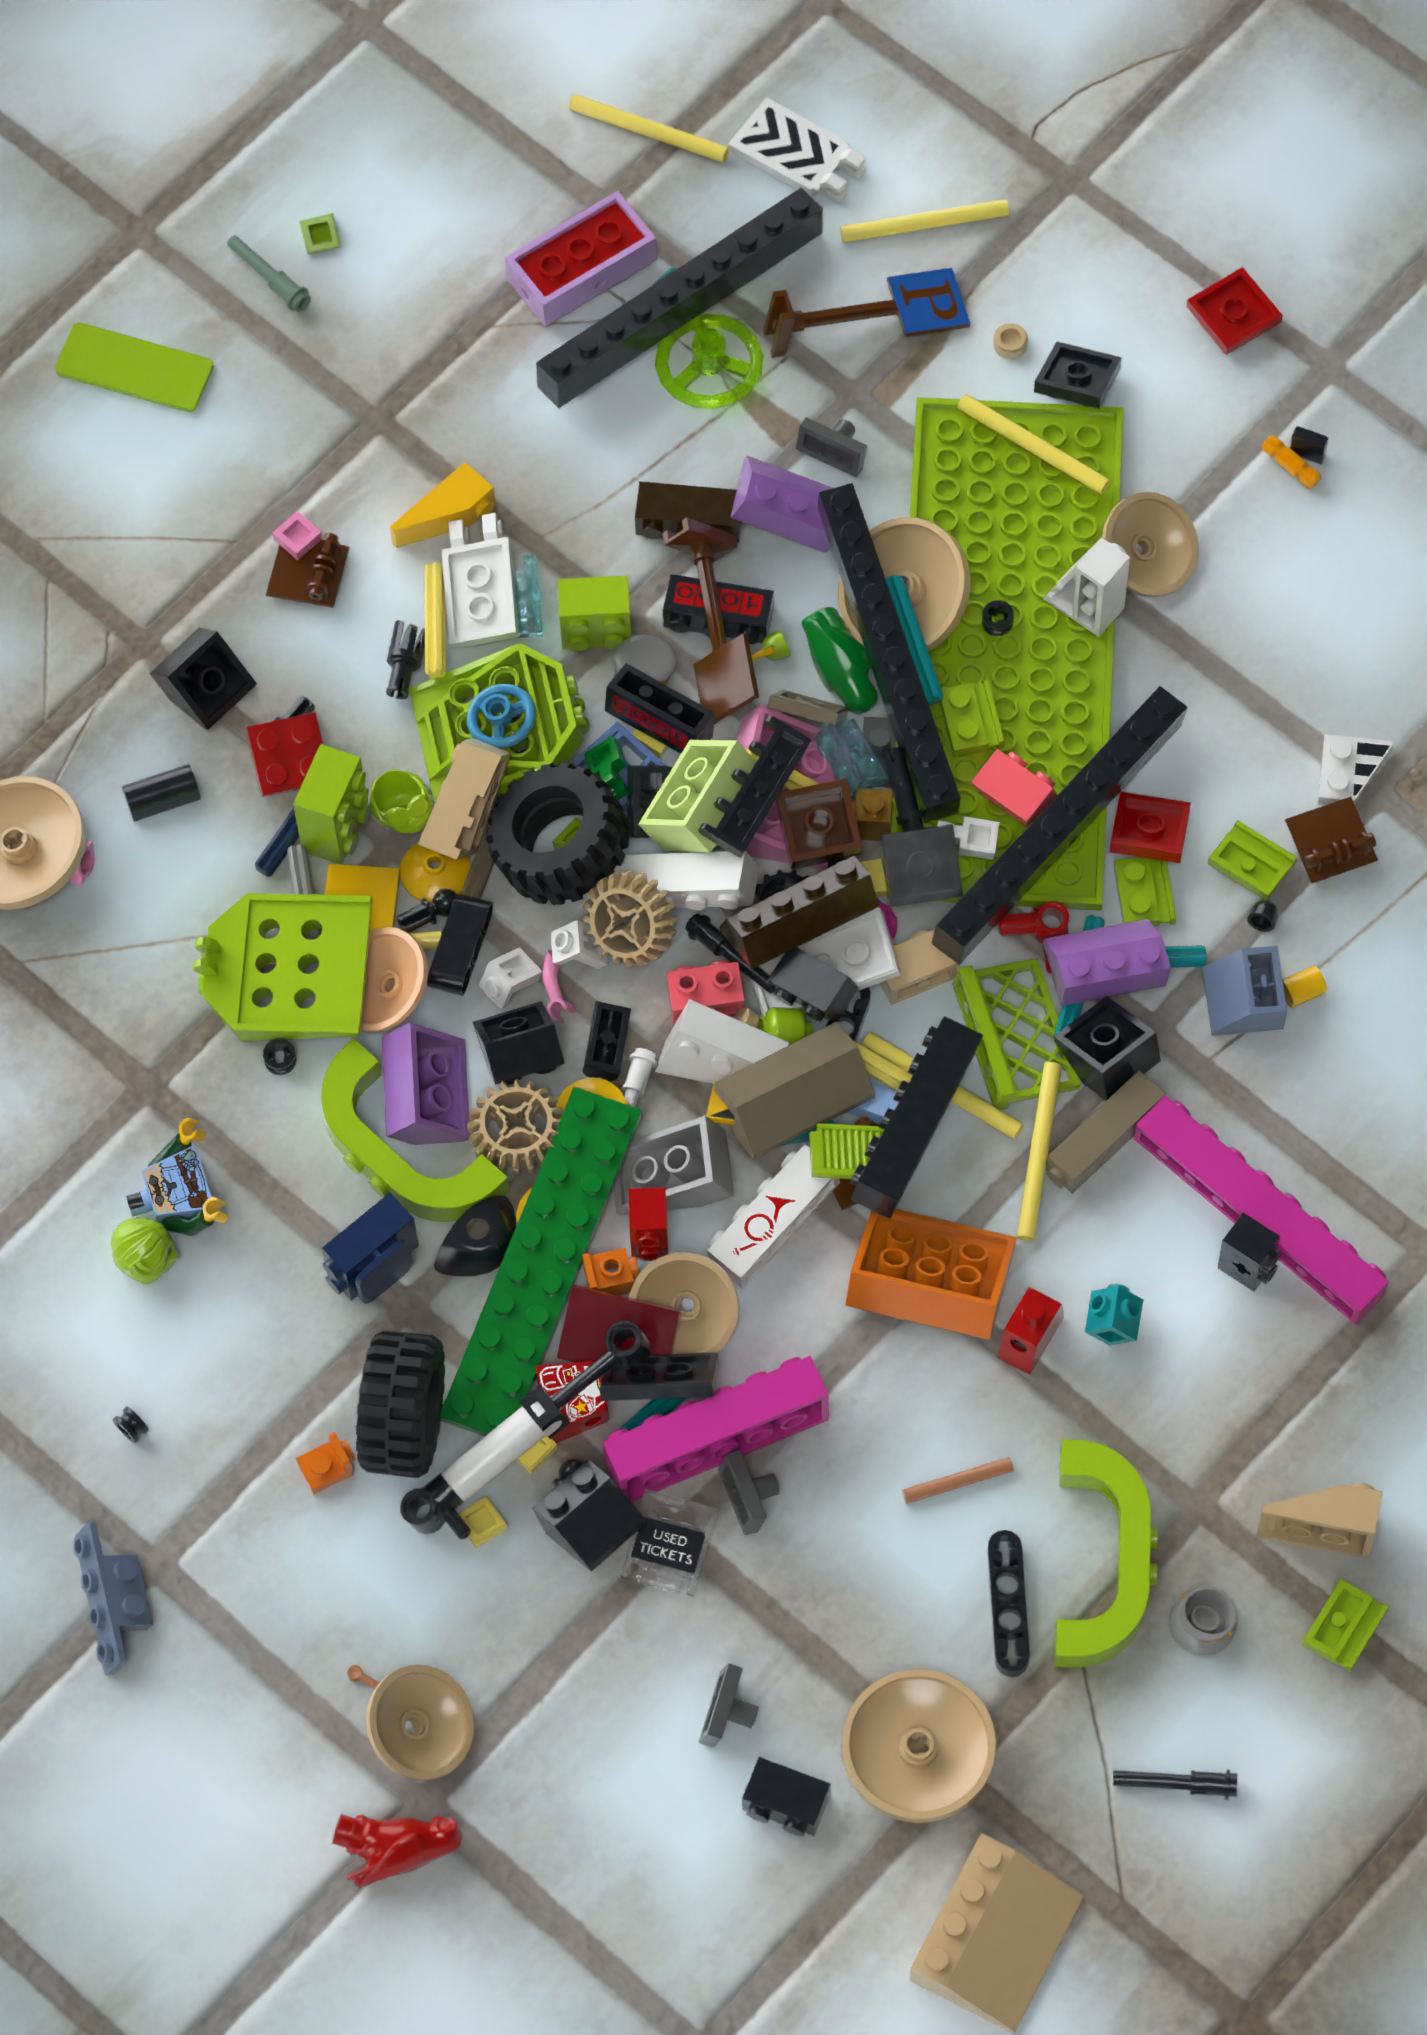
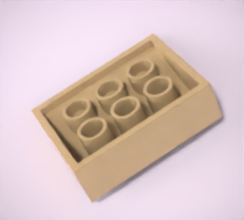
(996, 1934)

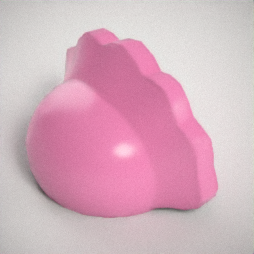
(85, 866)

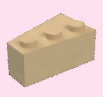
(465, 799)

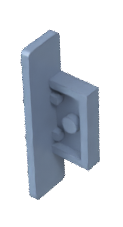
(114, 1596)

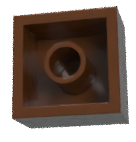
(818, 824)

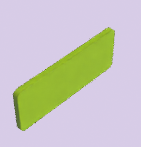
(134, 367)

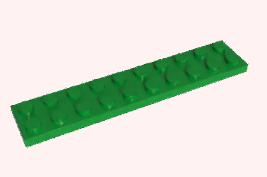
(541, 1262)

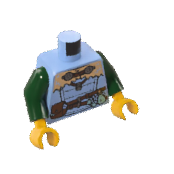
(179, 1186)

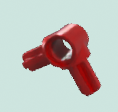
(1033, 924)

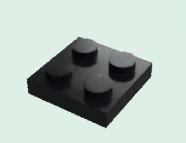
(1077, 374)
(922, 865)

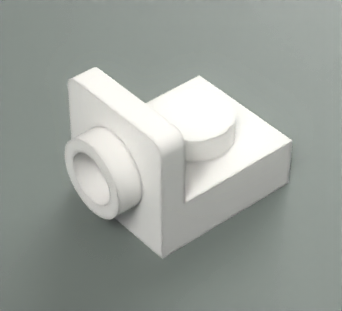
(572, 943)
(508, 975)

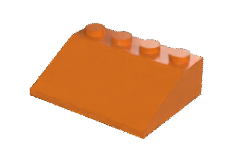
(931, 1272)

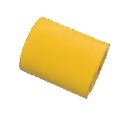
(1304, 986)

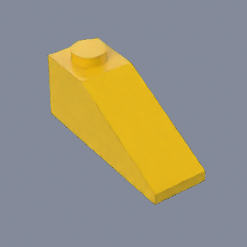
(457, 497)

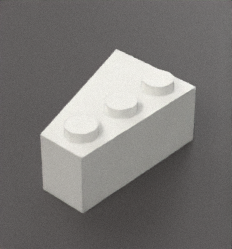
(1094, 587)
(713, 1045)

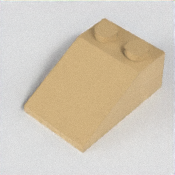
(1330, 1520)

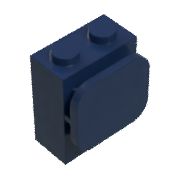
(371, 1251)

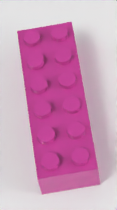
(703, 1432)

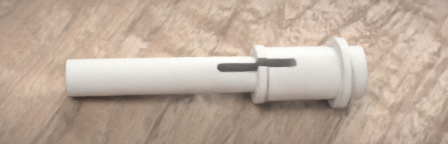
(638, 1074)

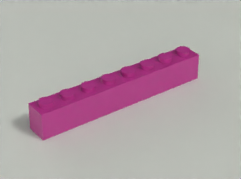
(1235, 1187)

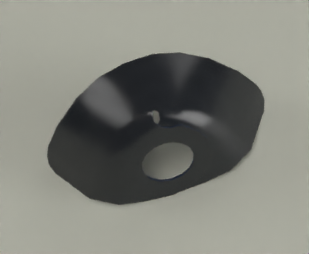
(473, 1257)

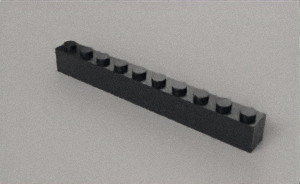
(679, 297)
(888, 652)
(1058, 825)

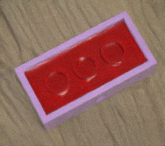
(581, 258)

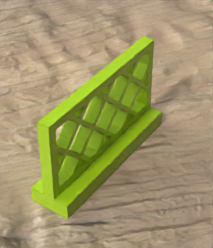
(990, 1054)

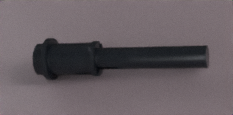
(711, 937)
(1198, 1782)

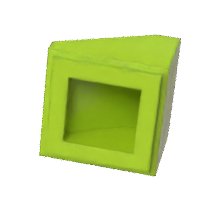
(319, 233)

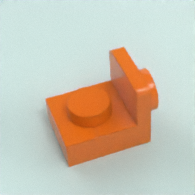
(327, 1464)

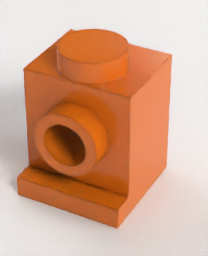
(617, 1282)

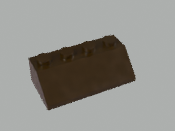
(801, 912)

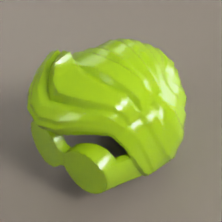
(401, 801)
(142, 1249)

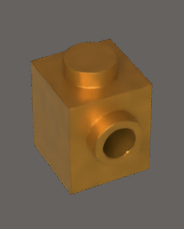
(873, 813)

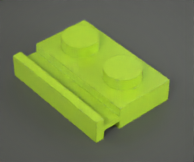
(971, 718)
(1252, 860)
(1144, 890)
(1345, 1625)

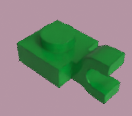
(607, 761)

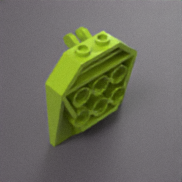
(558, 720)
(238, 951)

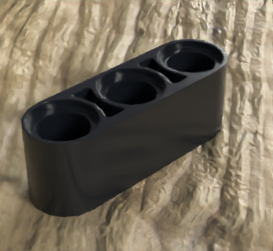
(460, 944)

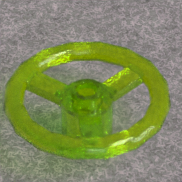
(710, 359)

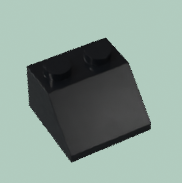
(203, 677)
(519, 1043)
(1108, 1047)
(588, 1515)

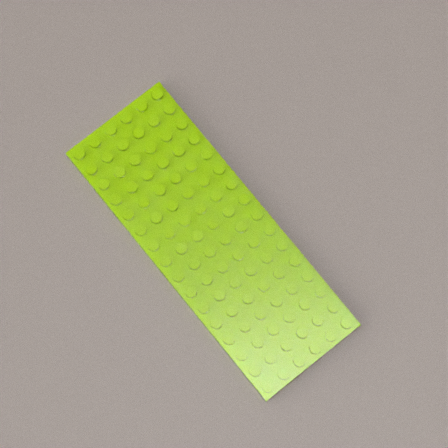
(1048, 674)

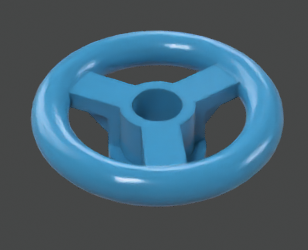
(491, 702)

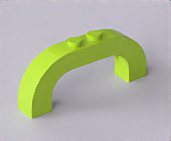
(429, 1198)
(1109, 1473)

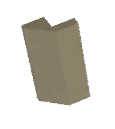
(795, 1089)

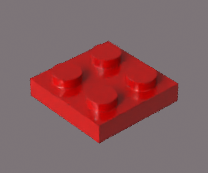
(1234, 310)
(283, 752)
(1150, 827)

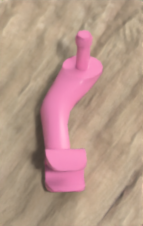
(550, 981)

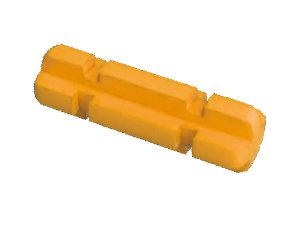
(1291, 461)

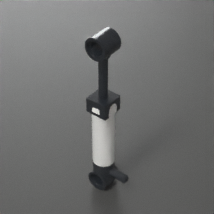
(512, 1438)

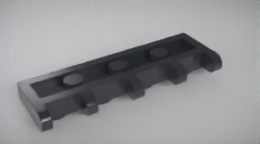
(758, 788)

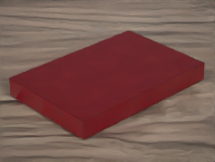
(594, 1312)

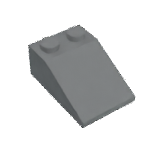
(684, 1159)

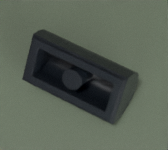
(161, 792)
(606, 1041)

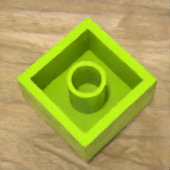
(594, 612)

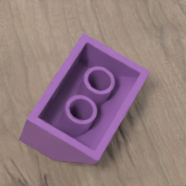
(780, 503)
(1107, 961)
(425, 1086)

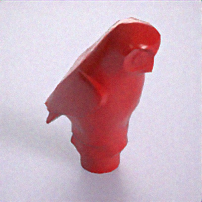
(394, 1844)

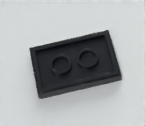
(662, 1378)

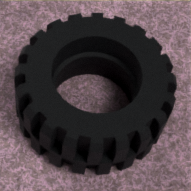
(538, 802)
(400, 1404)

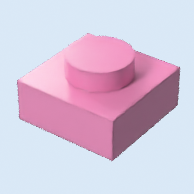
(297, 535)

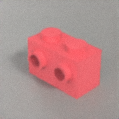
(1013, 787)
(712, 986)

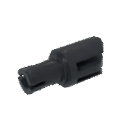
(404, 660)

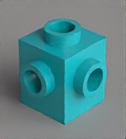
(1114, 1315)

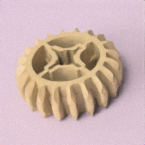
(612, 905)
(497, 1109)

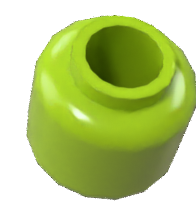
(785, 1024)

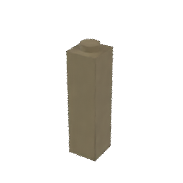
(1102, 1133)

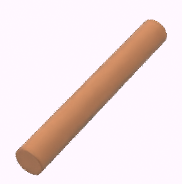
(957, 1480)

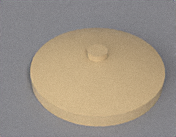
(932, 571)
(38, 840)
(918, 1745)

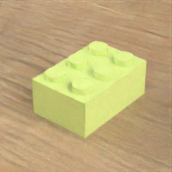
(690, 794)

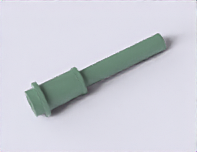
(295, 296)

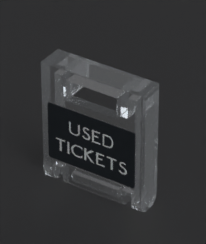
(670, 1548)

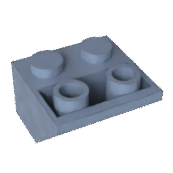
(1245, 992)

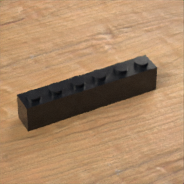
(916, 1116)

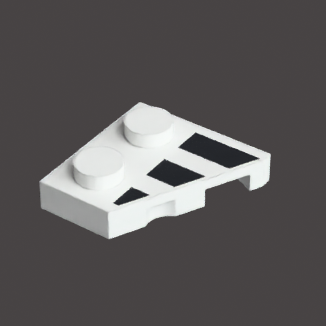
(1349, 766)

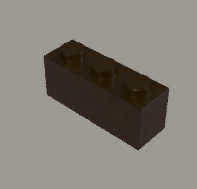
(666, 505)

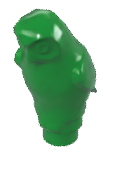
(840, 660)

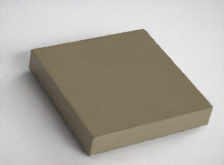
(808, 707)

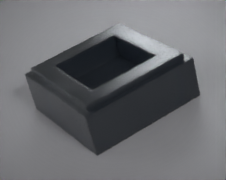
(1309, 444)

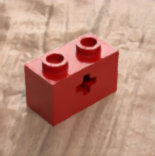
(648, 1223)

